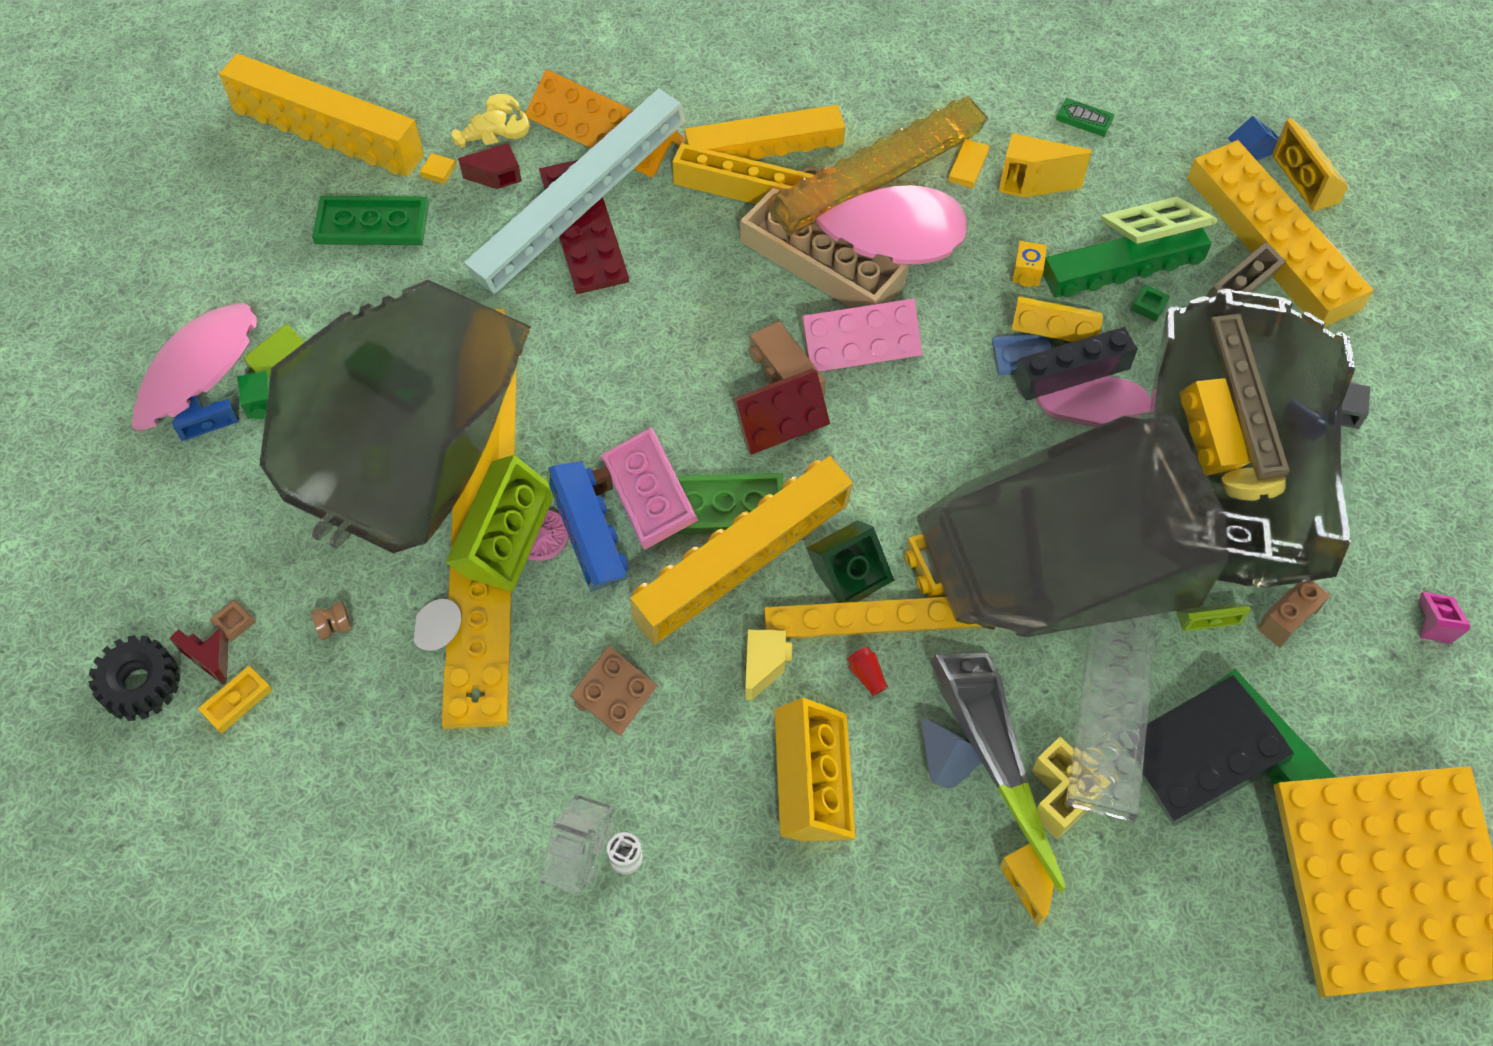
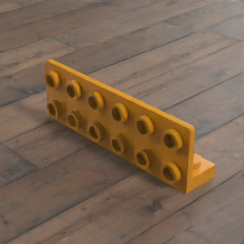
(586, 116)

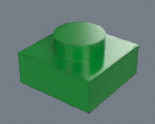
(1150, 302)

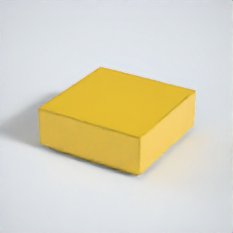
(438, 168)

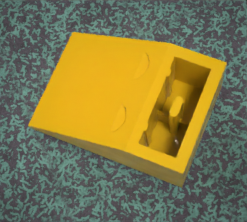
(1042, 167)

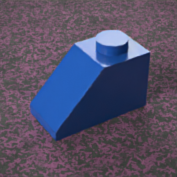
(1256, 138)

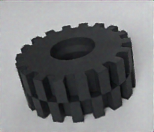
(119, 663)

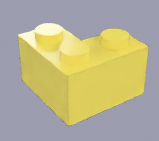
(1054, 772)

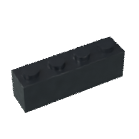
(1075, 363)

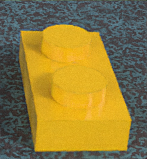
(235, 699)

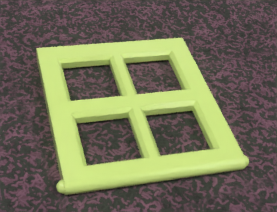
(1152, 217)

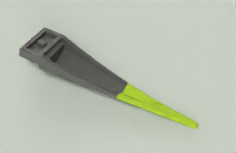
(980, 706)

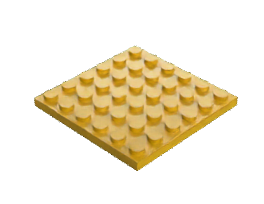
(1391, 878)

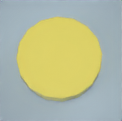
(1244, 485)

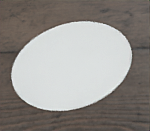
(436, 624)

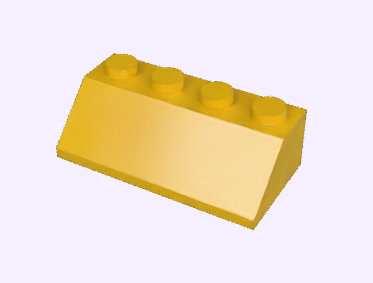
(814, 772)

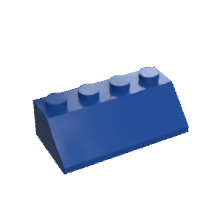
(586, 524)

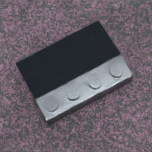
(1210, 750)

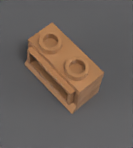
(1292, 611)

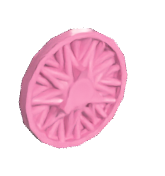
(550, 539)

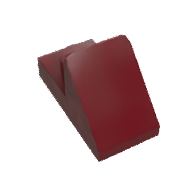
(208, 655)

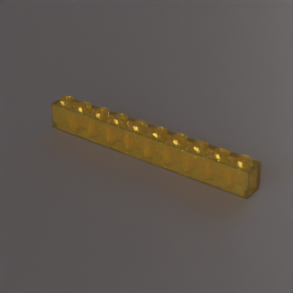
(877, 164)

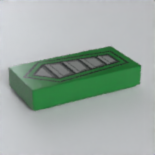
(1085, 117)

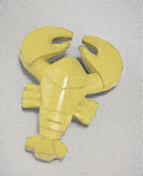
(492, 123)

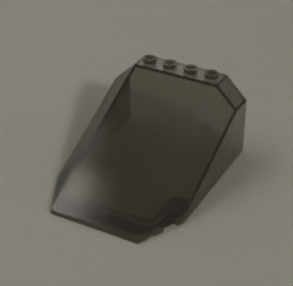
(1081, 532)

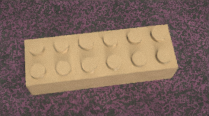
(821, 260)

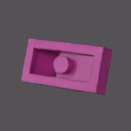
(1443, 618)

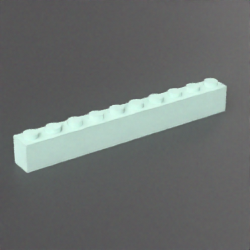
(575, 191)

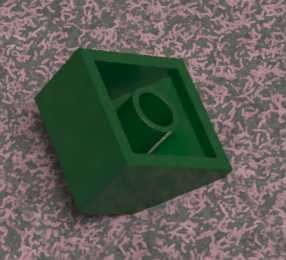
(851, 562)

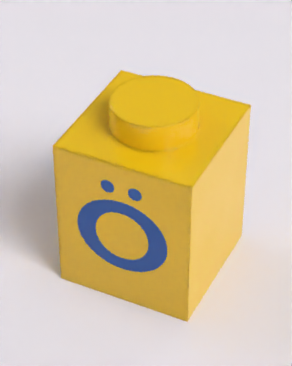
(1029, 264)

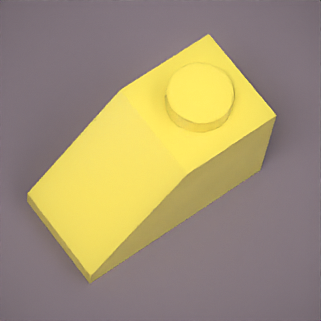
(765, 659)

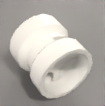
(626, 860)

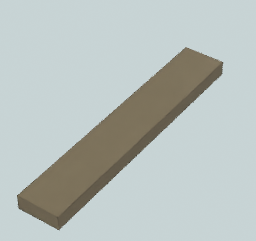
(1249, 397)

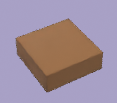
(232, 620)

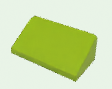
(273, 350)
(1213, 616)

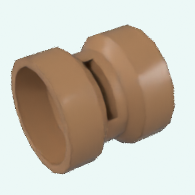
(339, 619)

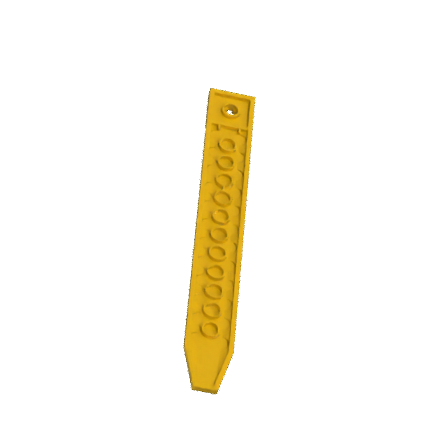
(481, 648)

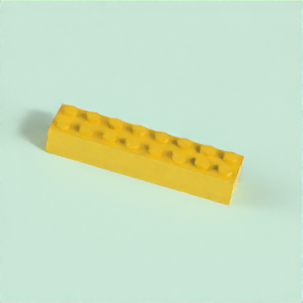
(322, 115)
(1262, 212)
(740, 550)

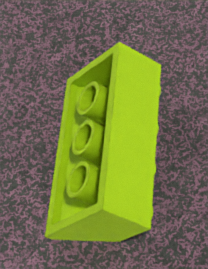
(501, 524)

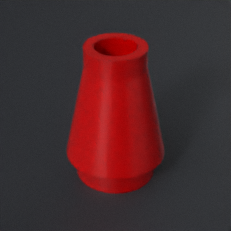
(867, 670)

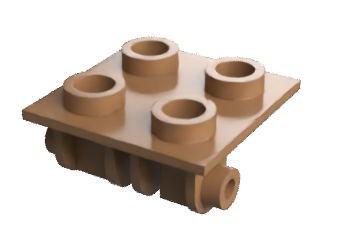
(613, 691)

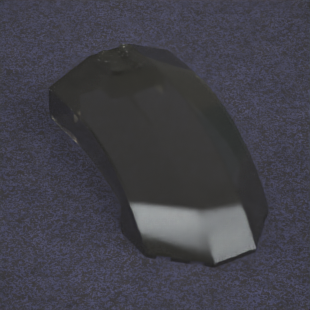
(1305, 382)

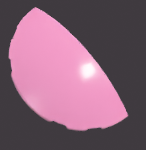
(899, 223)
(192, 362)

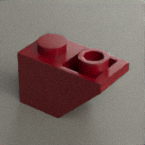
(491, 167)

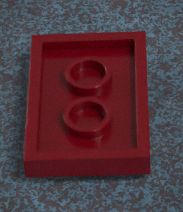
(781, 411)

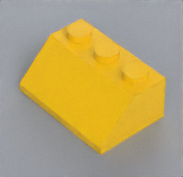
(1308, 167)

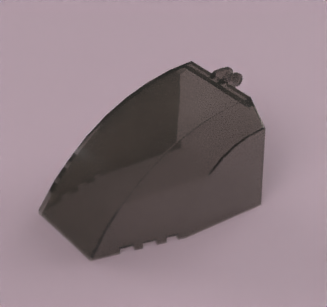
(389, 414)

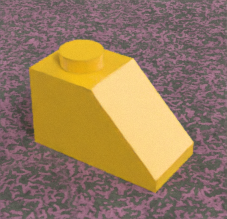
(1029, 881)

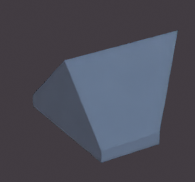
(948, 754)

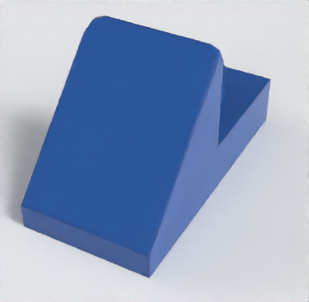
(201, 420)

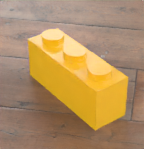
(1055, 320)
(1214, 426)

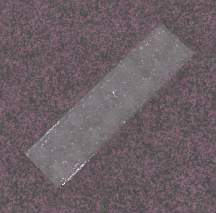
(1113, 718)

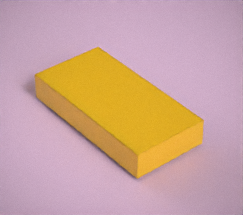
(969, 163)

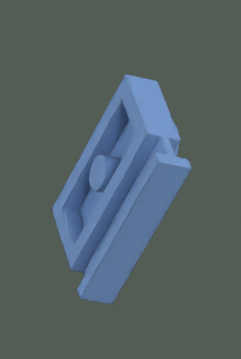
(1011, 348)

